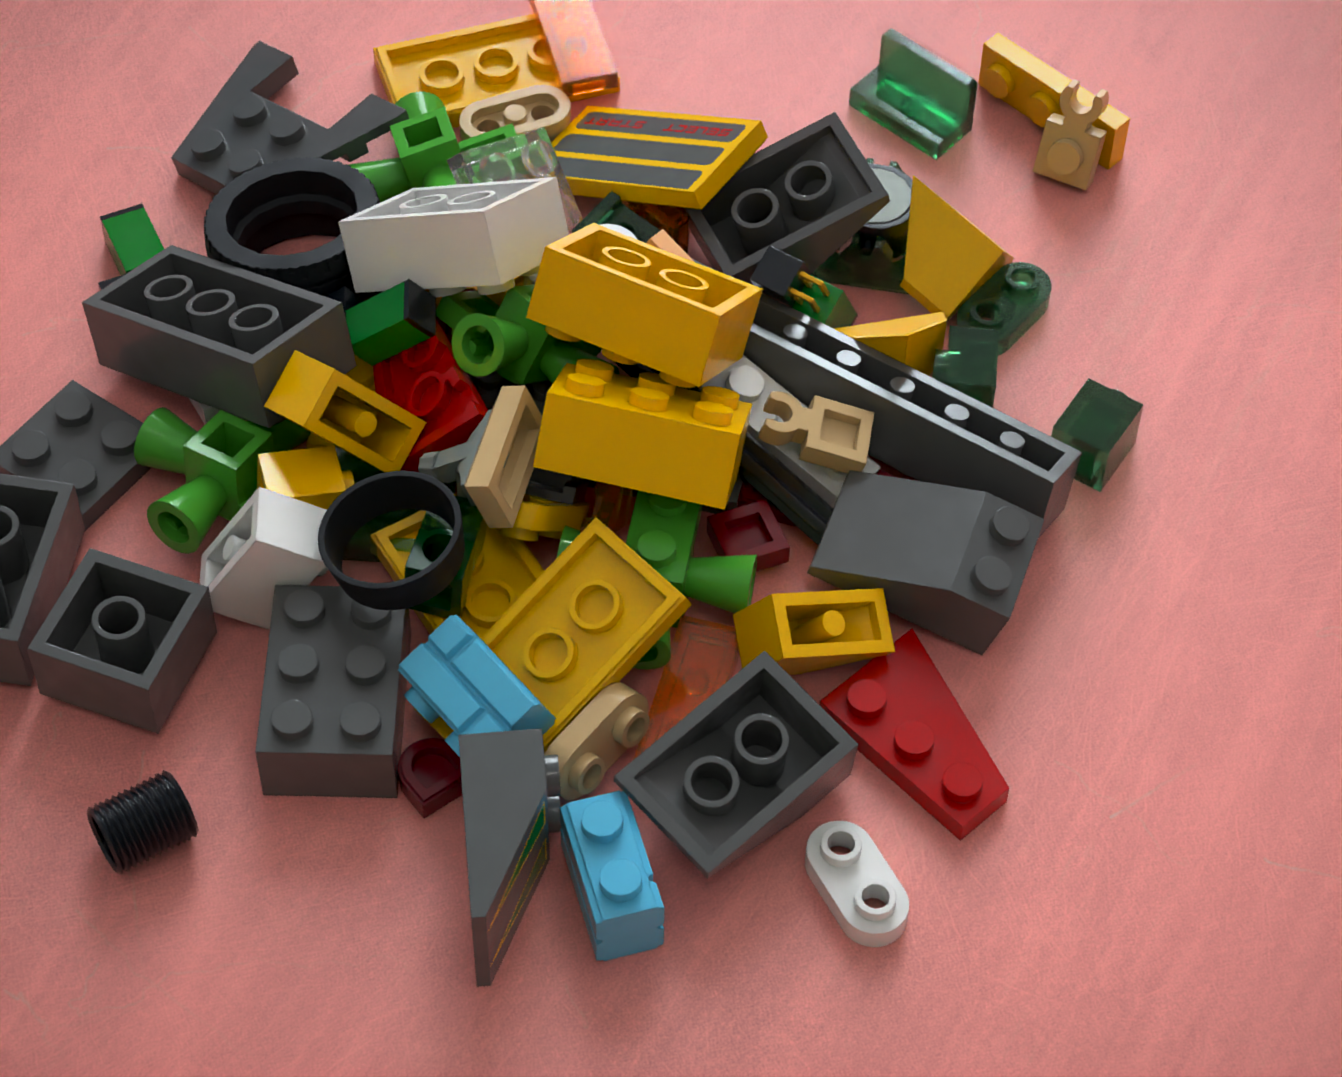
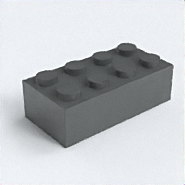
(213, 330)

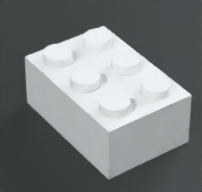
(455, 236)

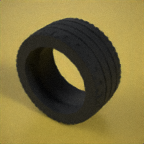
(285, 203)

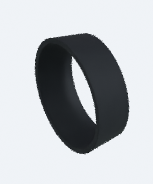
(374, 498)

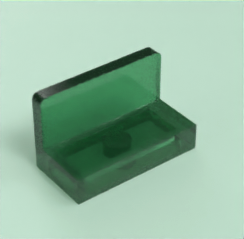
(917, 96)

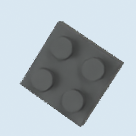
(80, 443)

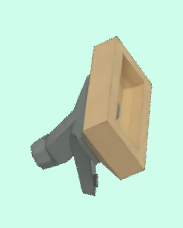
(495, 460)

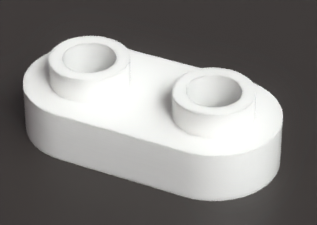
(852, 879)

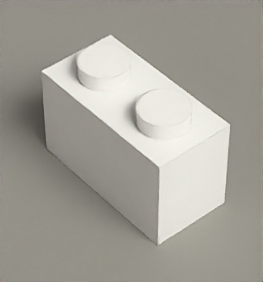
(262, 547)

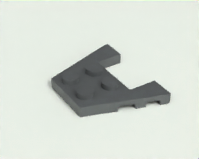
(249, 130)

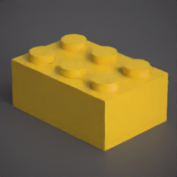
(643, 305)
(643, 433)

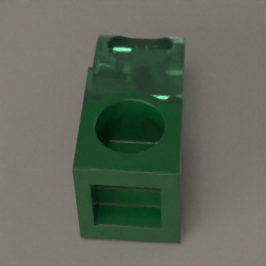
(429, 545)

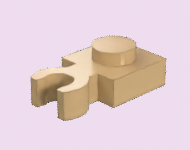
(1070, 142)
(827, 430)

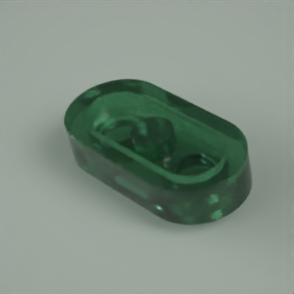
(1011, 299)

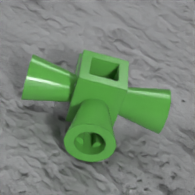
(423, 147)
(504, 340)
(217, 466)
(665, 536)

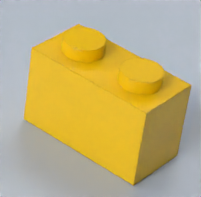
(344, 413)

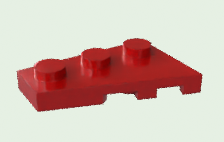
(433, 389)
(919, 736)

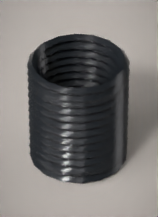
(142, 822)

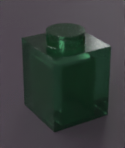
(1102, 427)

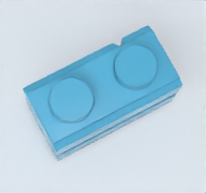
(469, 686)
(612, 875)

